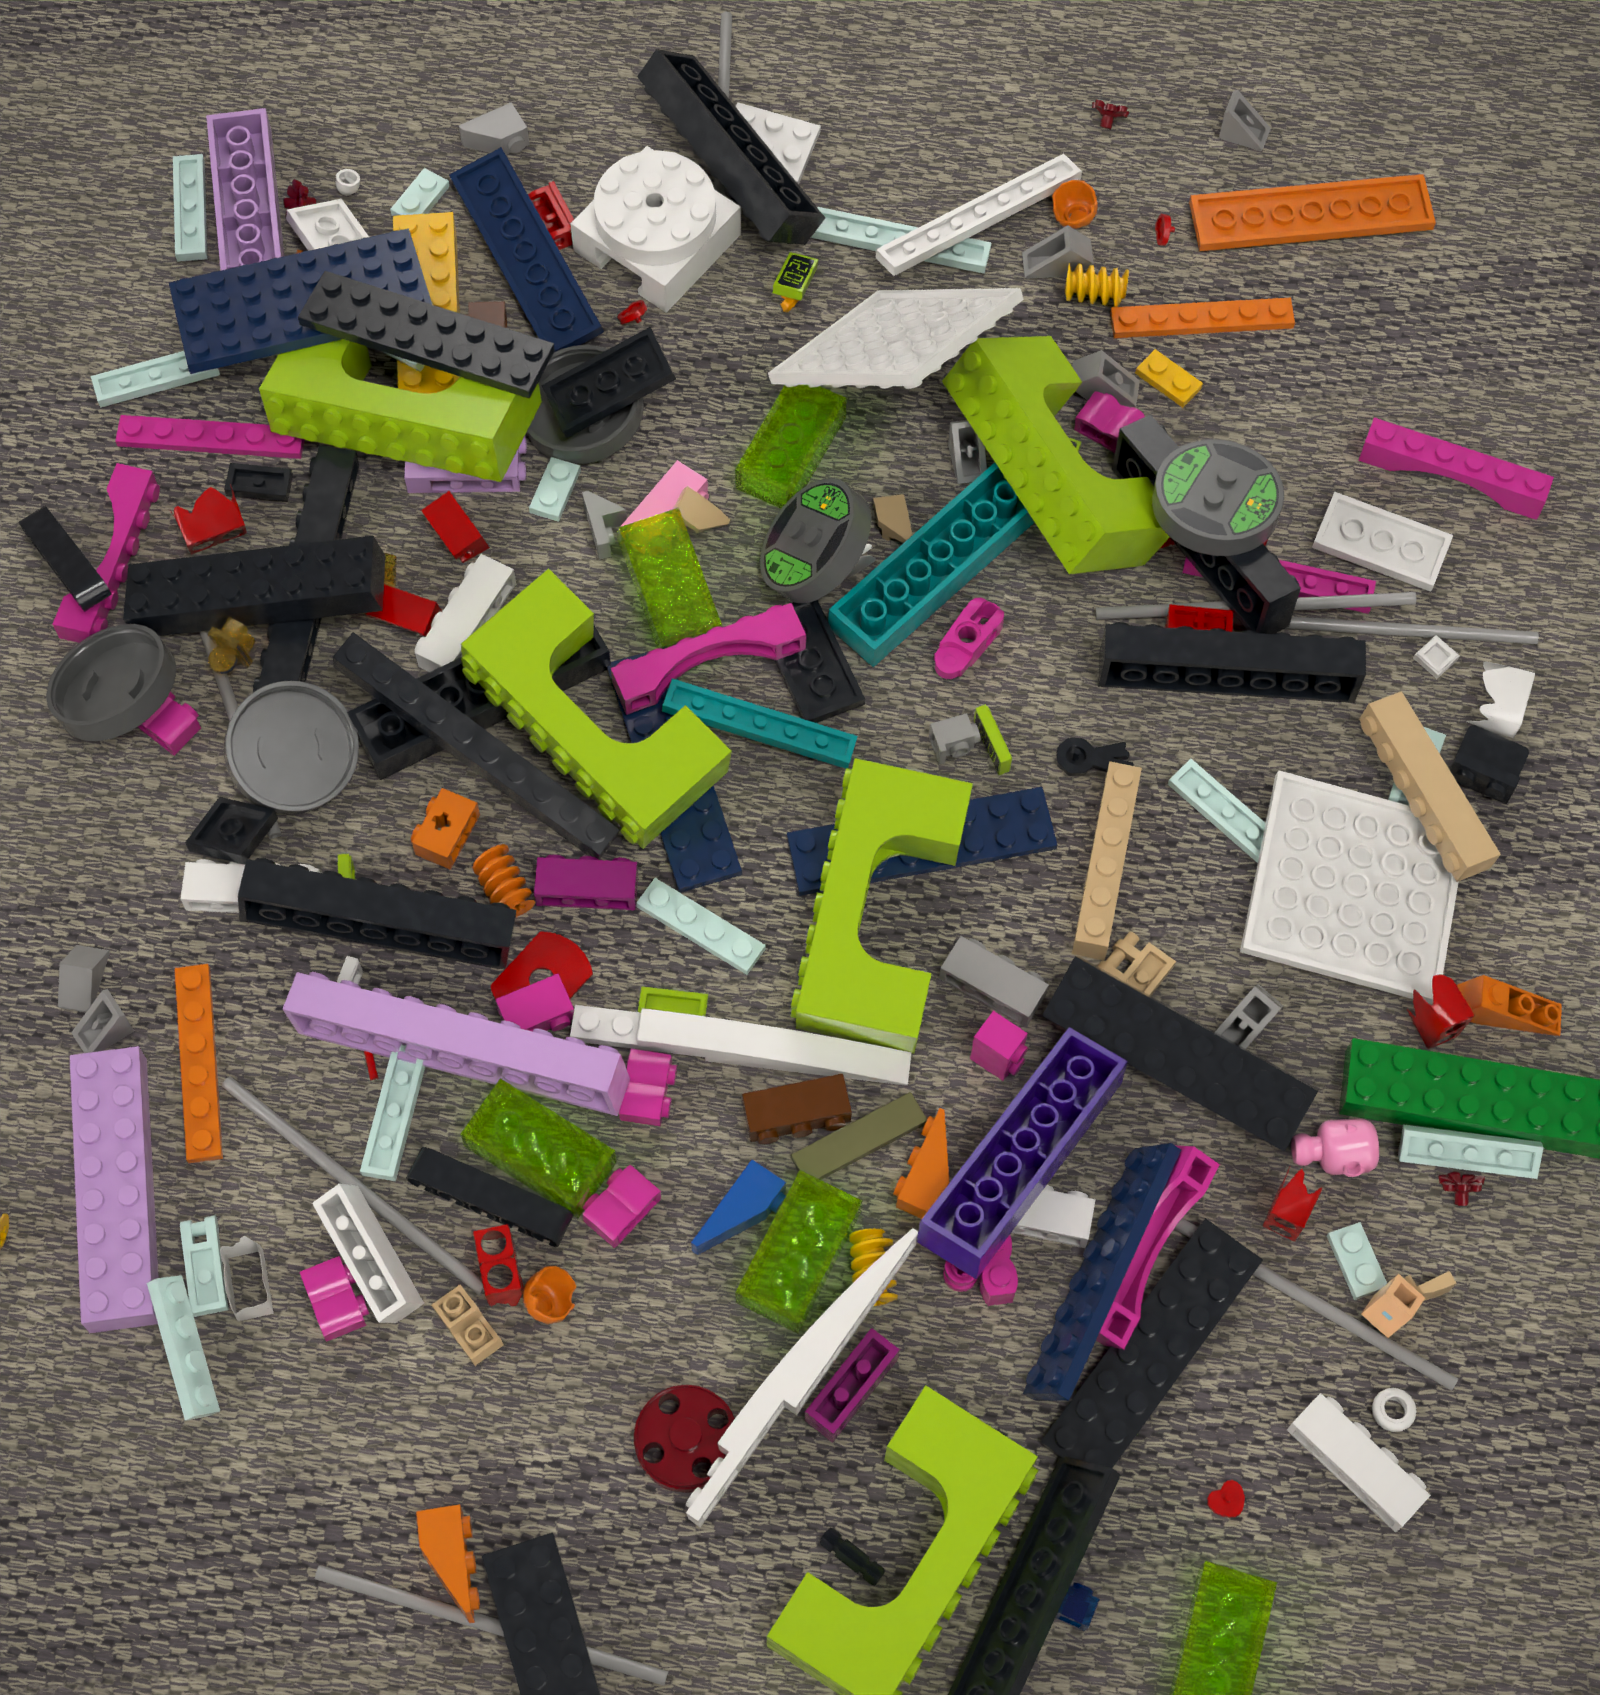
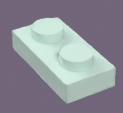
(421, 194)
(554, 489)
(1357, 1260)

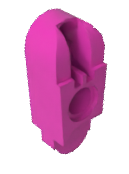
(955, 655)

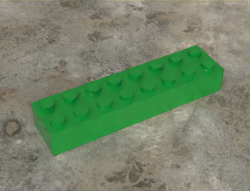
(1471, 1096)

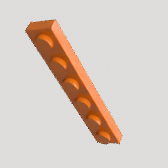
(1202, 317)
(198, 1063)

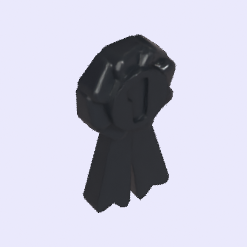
(1078, 756)

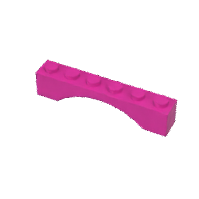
(1508, 484)
(131, 497)
(768, 635)
(1183, 1189)

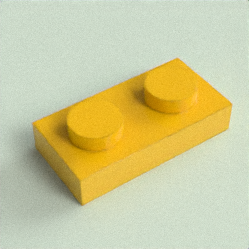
(1169, 378)

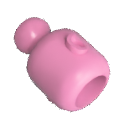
(1340, 1146)

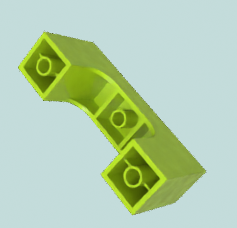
(1010, 399)
(463, 429)
(633, 783)
(882, 817)
(977, 1484)

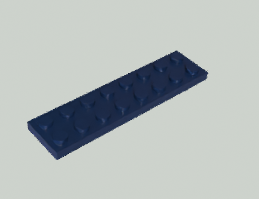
(525, 251)
(993, 830)
(699, 839)
(1101, 1273)

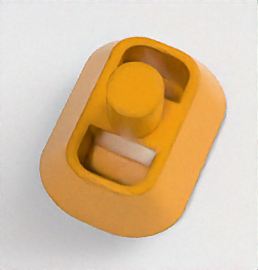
(788, 303)

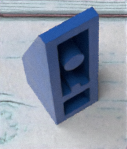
(745, 1205)

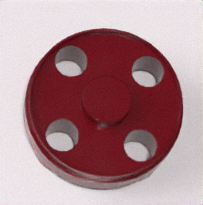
(681, 1436)

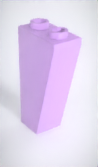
(434, 480)

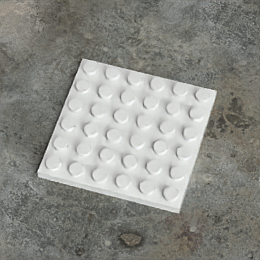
(896, 338)
(1349, 889)

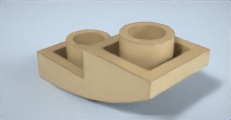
(467, 1325)

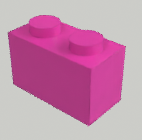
(538, 1006)
(999, 1046)

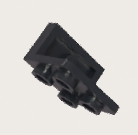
(1489, 763)

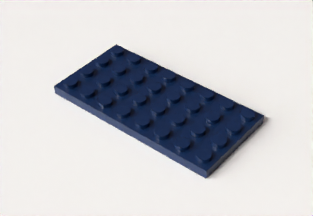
(256, 306)

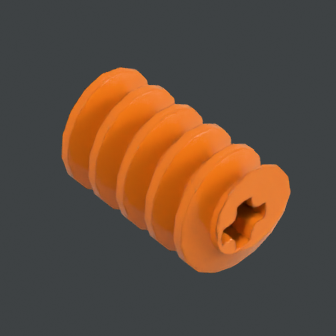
(500, 881)

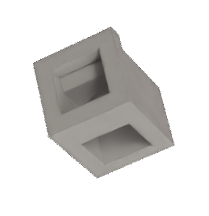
(953, 737)

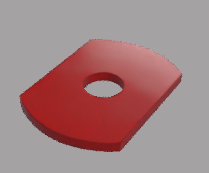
(545, 952)

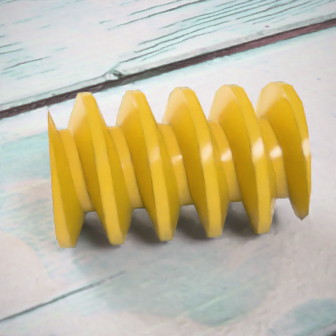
(1096, 284)
(867, 1249)

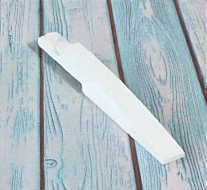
(740, 1043)
(797, 1375)

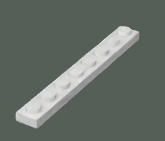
(976, 215)

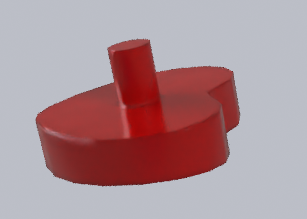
(1163, 229)
(633, 312)
(1228, 1500)

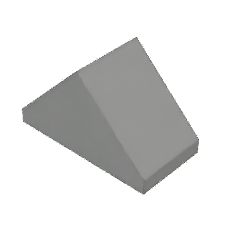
(1243, 124)
(966, 452)
(81, 977)
(101, 1025)

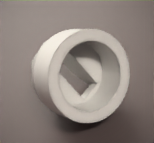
(351, 181)

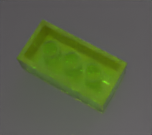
(790, 443)
(668, 578)
(538, 1147)
(798, 1251)
(1223, 1633)

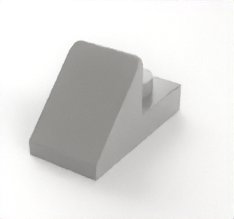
(602, 517)

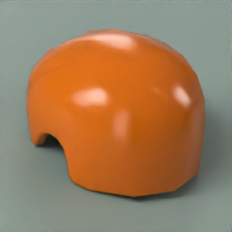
(1074, 198)
(549, 1294)

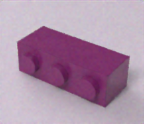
(586, 882)
(851, 1385)

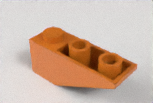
(1510, 1007)
(928, 1172)
(444, 1546)

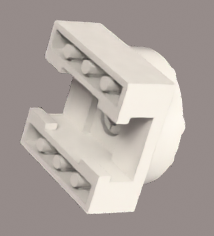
(658, 221)

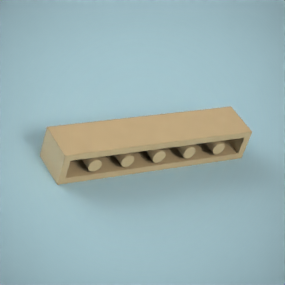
(1429, 786)
(1106, 861)

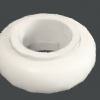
(1384, 1420)

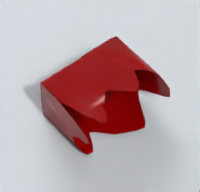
(210, 520)
(1447, 1010)
(1292, 1205)
(511, 1293)

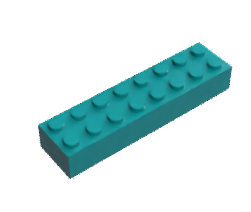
(930, 567)

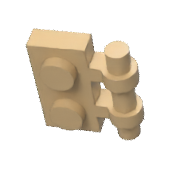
(1147, 967)

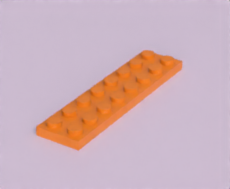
(1311, 212)

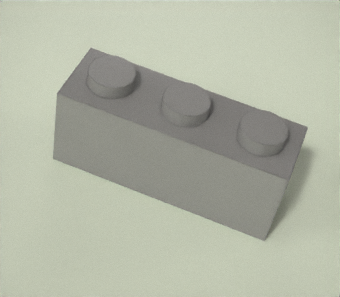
(994, 980)

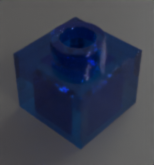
(1078, 1606)

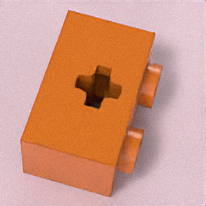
(445, 845)

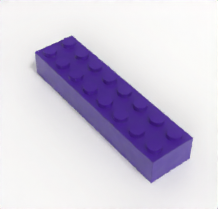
(1021, 1153)

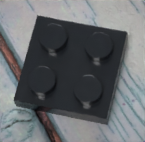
(231, 830)

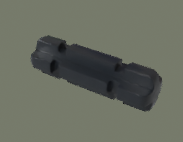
(852, 1556)

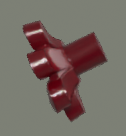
(1109, 112)
(297, 196)
(1461, 1185)

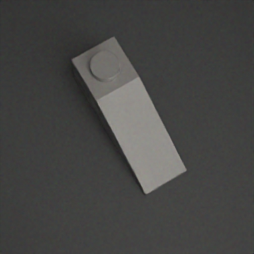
(1250, 1017)

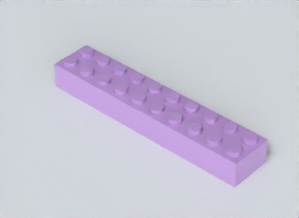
(458, 1042)

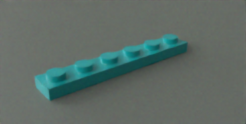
(761, 724)

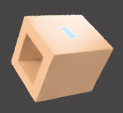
(1393, 1306)

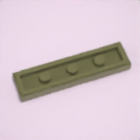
(860, 1137)

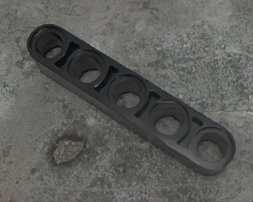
(65, 558)
(490, 1195)

